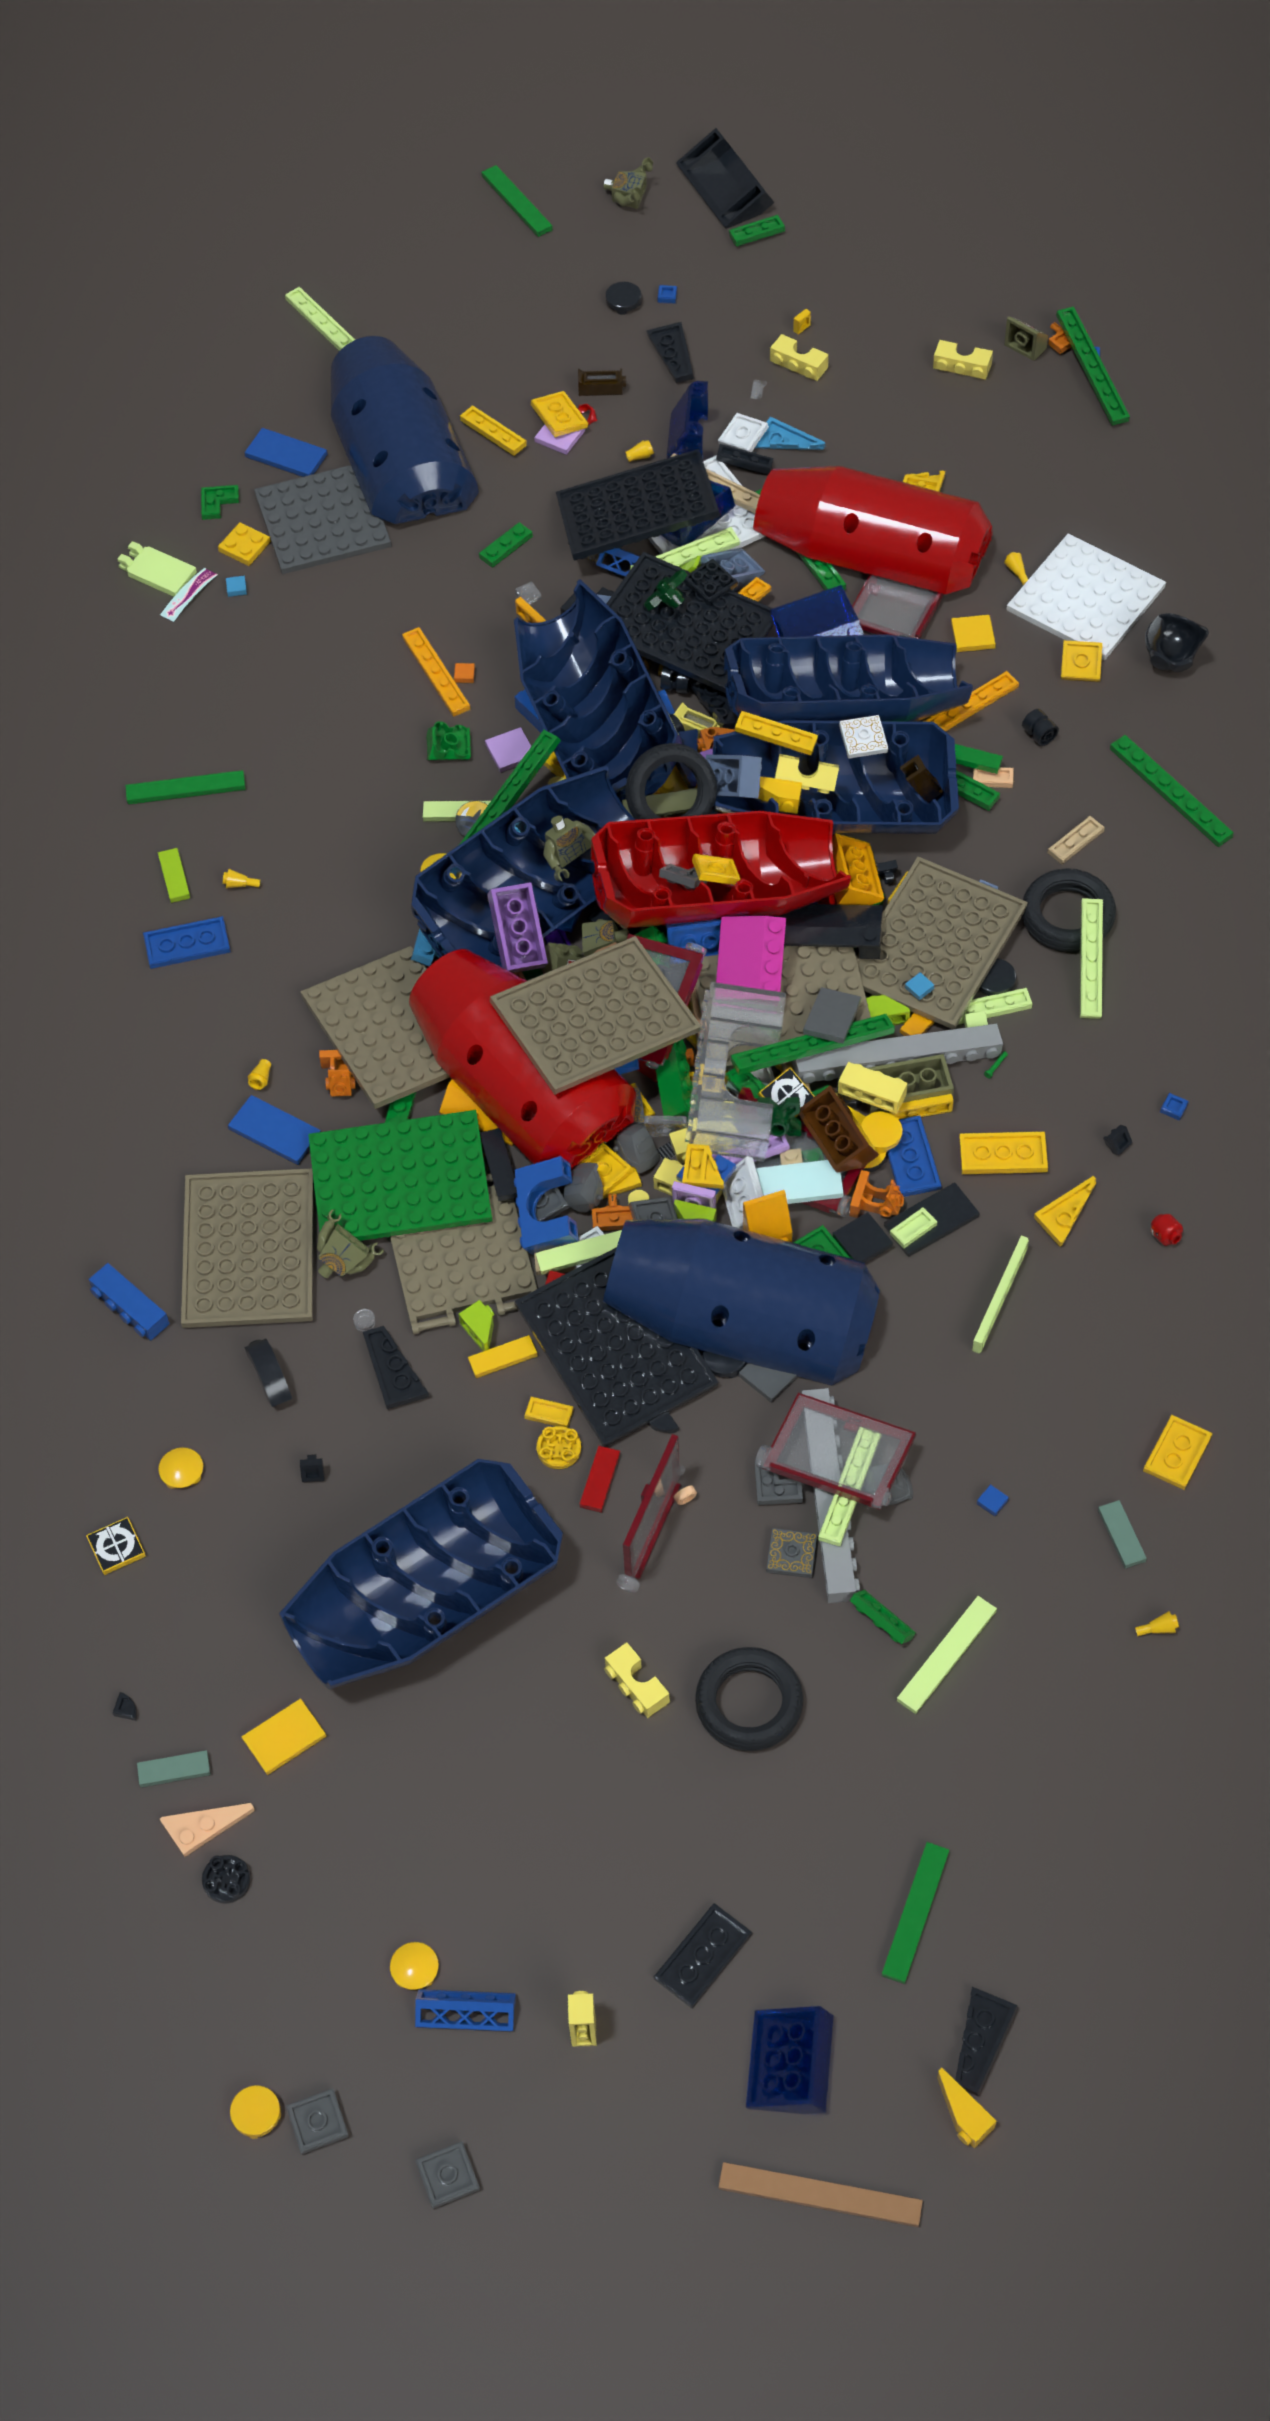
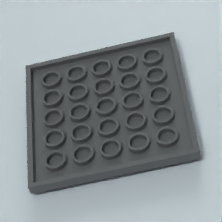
(319, 520)

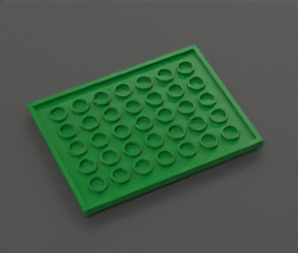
(401, 1176)

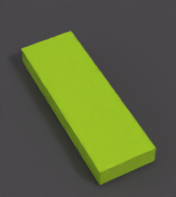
(174, 875)

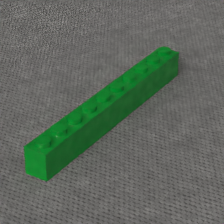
(674, 1075)

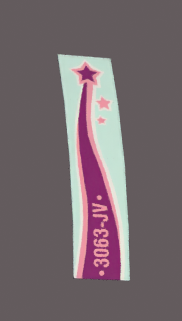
(187, 593)

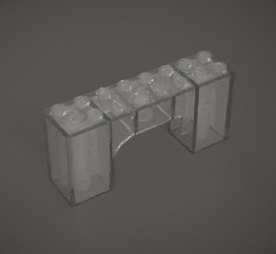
(728, 1020)

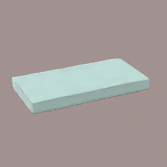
(802, 1181)

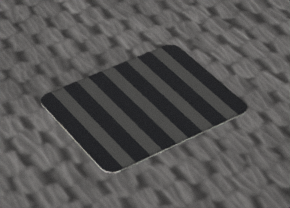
(666, 1151)

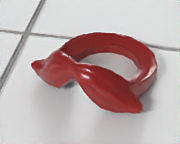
(592, 416)

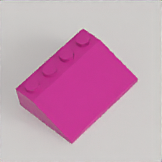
(751, 951)

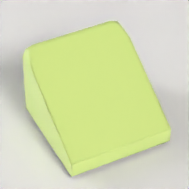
(975, 1019)

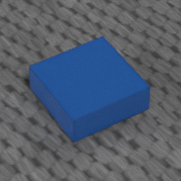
(667, 294)
(1174, 1106)
(992, 1500)

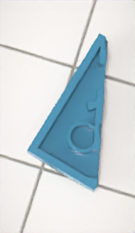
(787, 437)

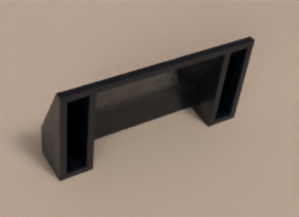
(724, 180)
(836, 927)

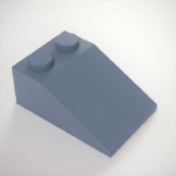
(737, 564)
(736, 775)

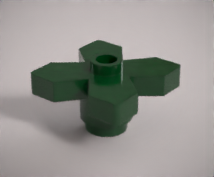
(667, 592)
(783, 1116)

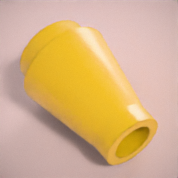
(640, 451)
(259, 1076)

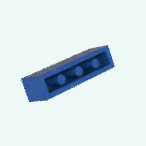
(129, 1302)

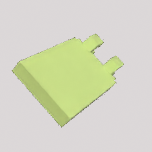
(156, 569)

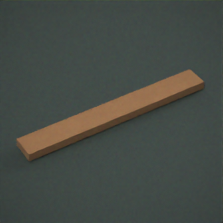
(820, 2194)

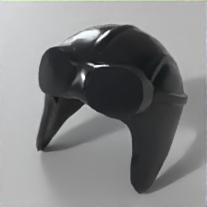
(1174, 641)

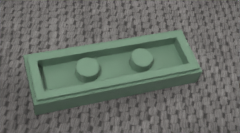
(1122, 1534)
(173, 1768)

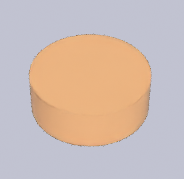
(685, 1495)

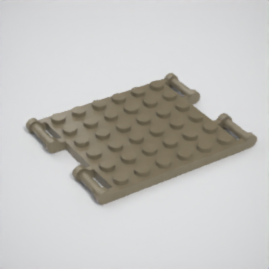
(463, 1264)

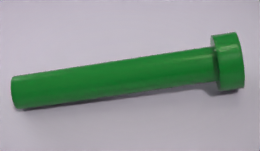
(988, 1073)

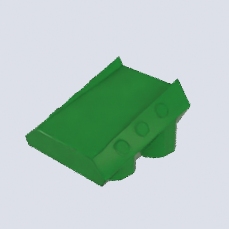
(448, 742)

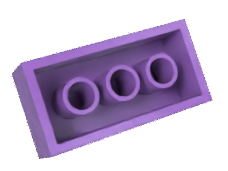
(517, 928)

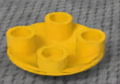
(180, 1468)
(414, 1966)

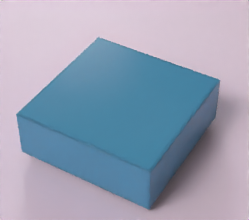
(236, 586)
(919, 986)

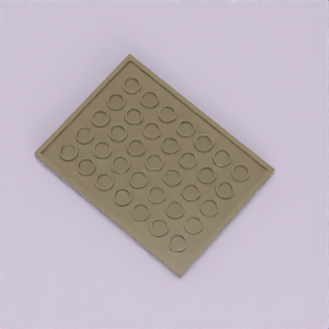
(947, 932)
(803, 974)
(595, 1014)
(375, 1029)
(248, 1248)

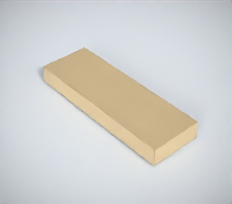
(1076, 840)

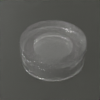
(364, 1319)

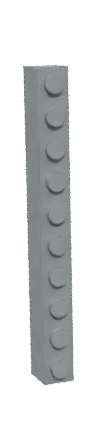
(955, 1044)
(836, 1560)

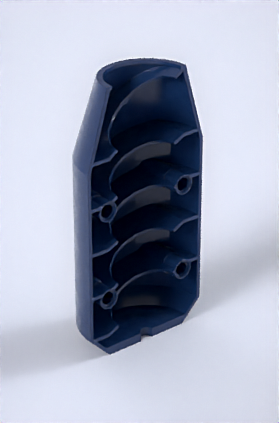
(397, 434)
(594, 655)
(843, 678)
(869, 789)
(457, 910)
(757, 1289)
(422, 1575)

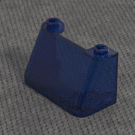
(684, 429)

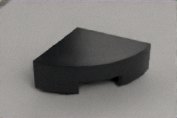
(664, 1423)
(125, 1707)

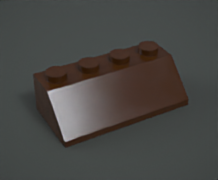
(837, 1131)

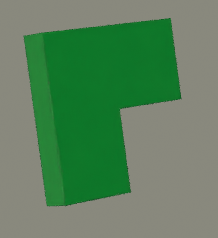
(215, 496)

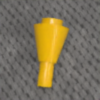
(1015, 564)
(234, 879)
(1163, 1624)

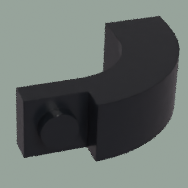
(268, 1371)

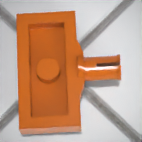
(1059, 341)
(611, 1216)

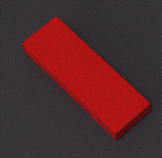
(599, 1479)

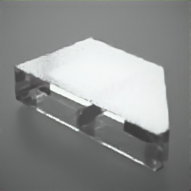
(757, 389)

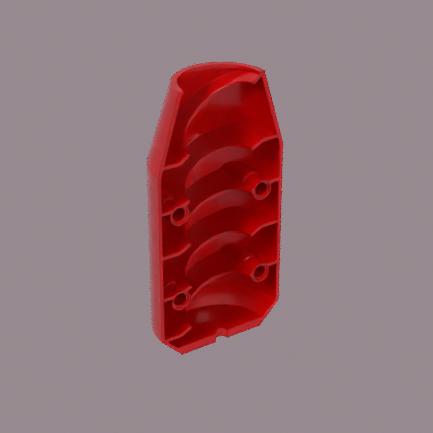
(875, 525)
(779, 859)
(497, 1074)

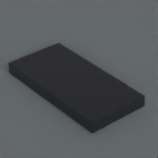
(950, 1210)
(702, 1955)

